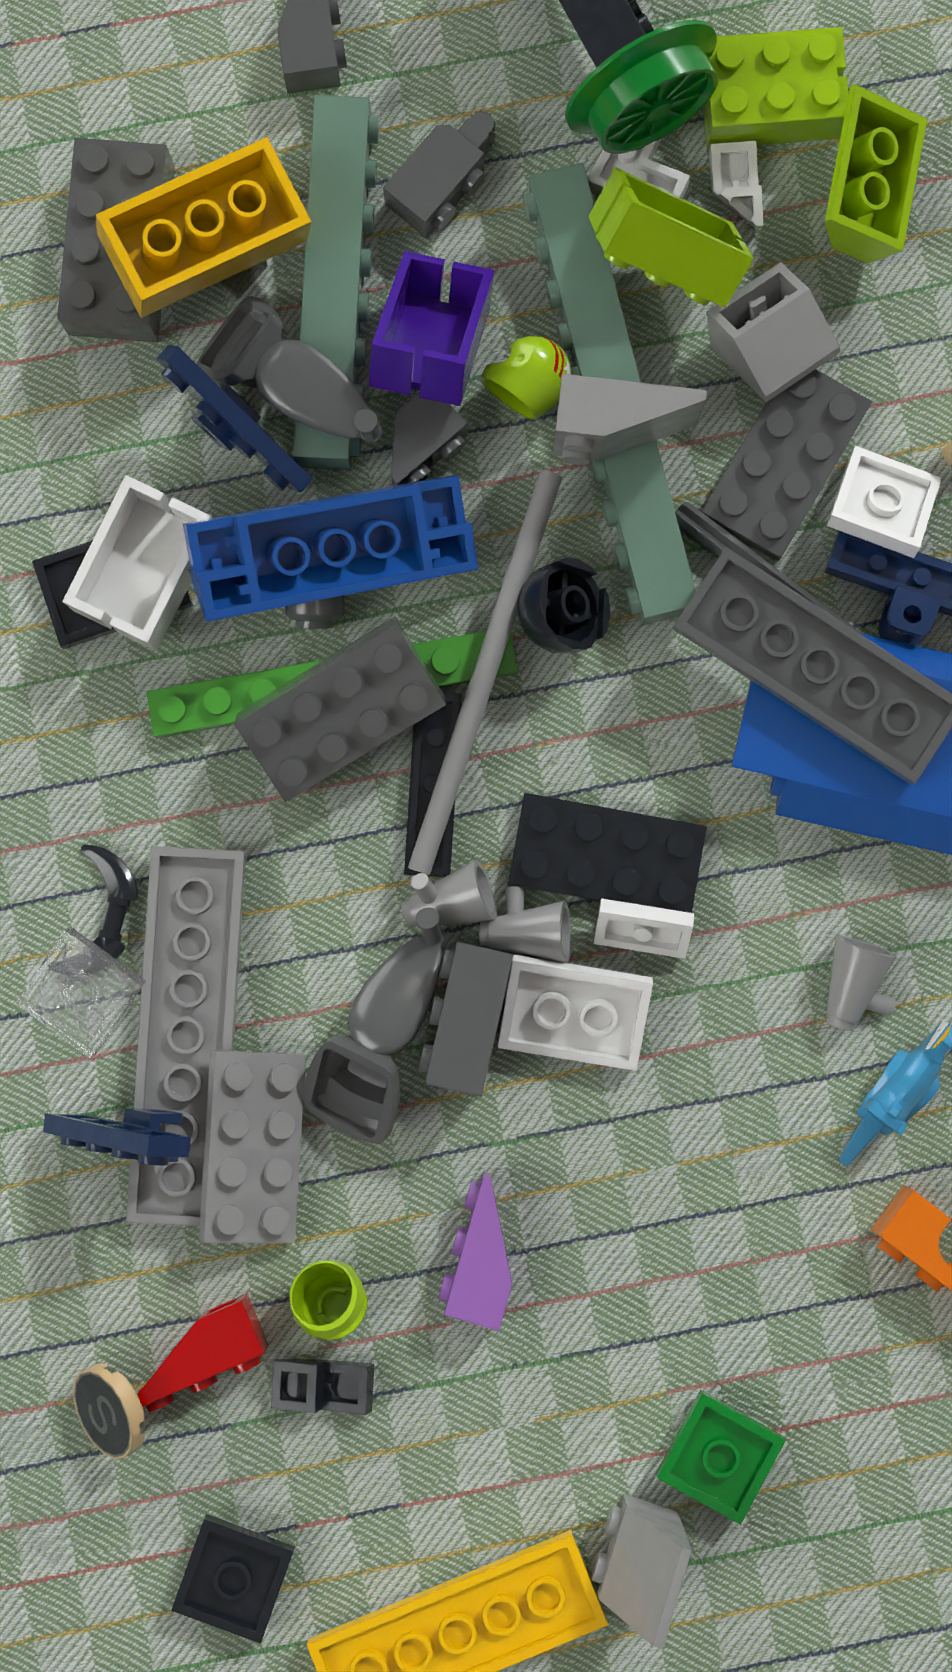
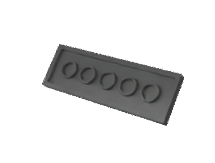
(818, 666)

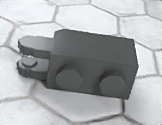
(441, 173)

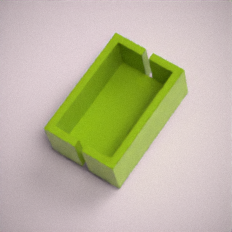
(778, 87)
(669, 239)

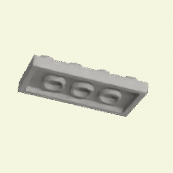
(252, 1147)

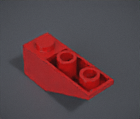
(216, 1342)

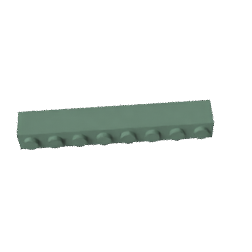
(337, 257)

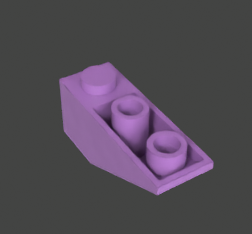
(483, 1274)

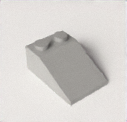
(614, 416)
(642, 1566)

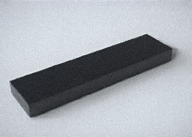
(429, 748)

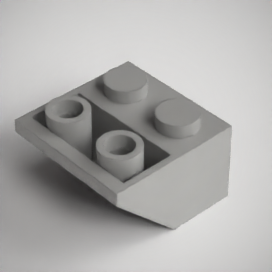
(772, 332)

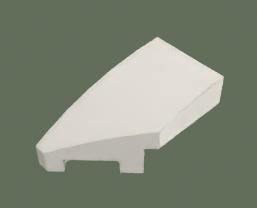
(736, 179)

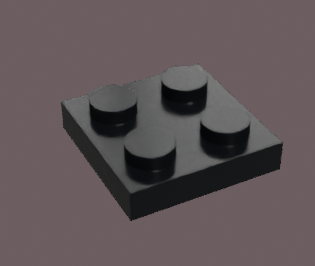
(233, 1578)

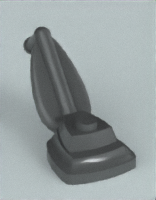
(287, 373)
(356, 1076)

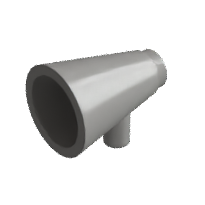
(457, 897)
(533, 932)
(854, 979)

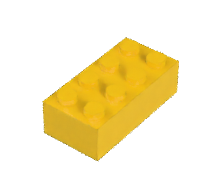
(203, 227)

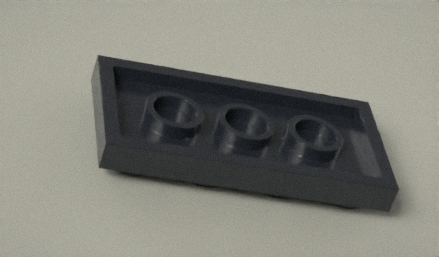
(606, 854)

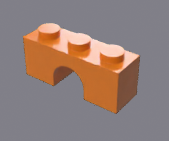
(913, 1230)

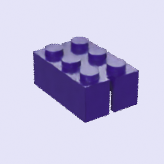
(426, 340)

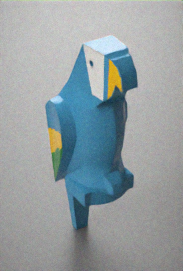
(901, 1090)

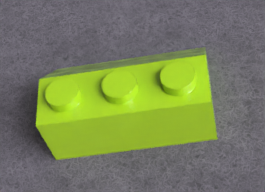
(874, 176)

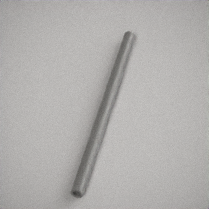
(484, 673)

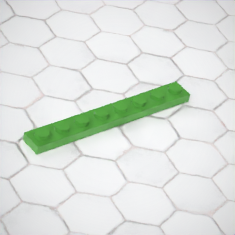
(218, 700)

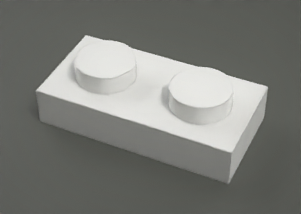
(643, 928)

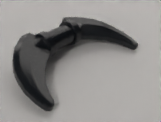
(121, 891)

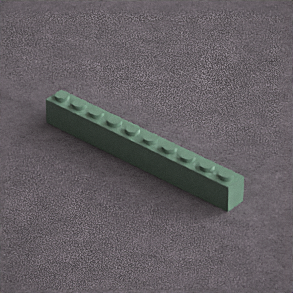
(601, 348)

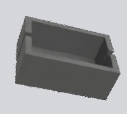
(466, 1018)

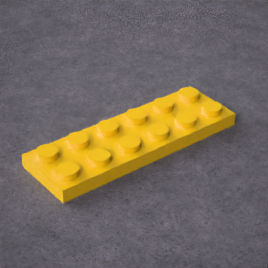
(475, 1619)

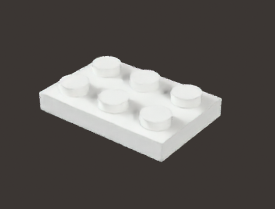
(575, 1012)

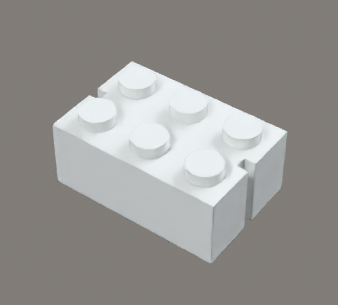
(136, 564)

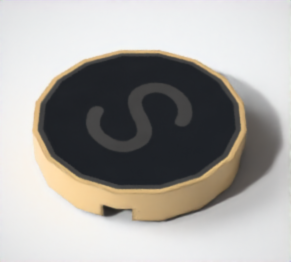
(109, 1410)

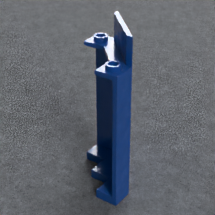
(837, 785)

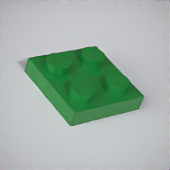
(720, 1457)

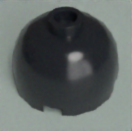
(564, 607)

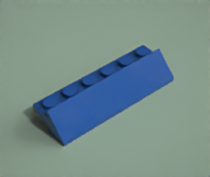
(329, 547)

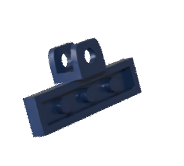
(230, 420)
(915, 585)
(134, 1138)

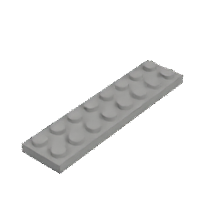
(184, 1014)

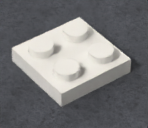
(884, 502)

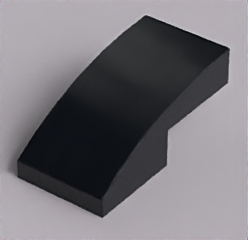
(322, 1385)

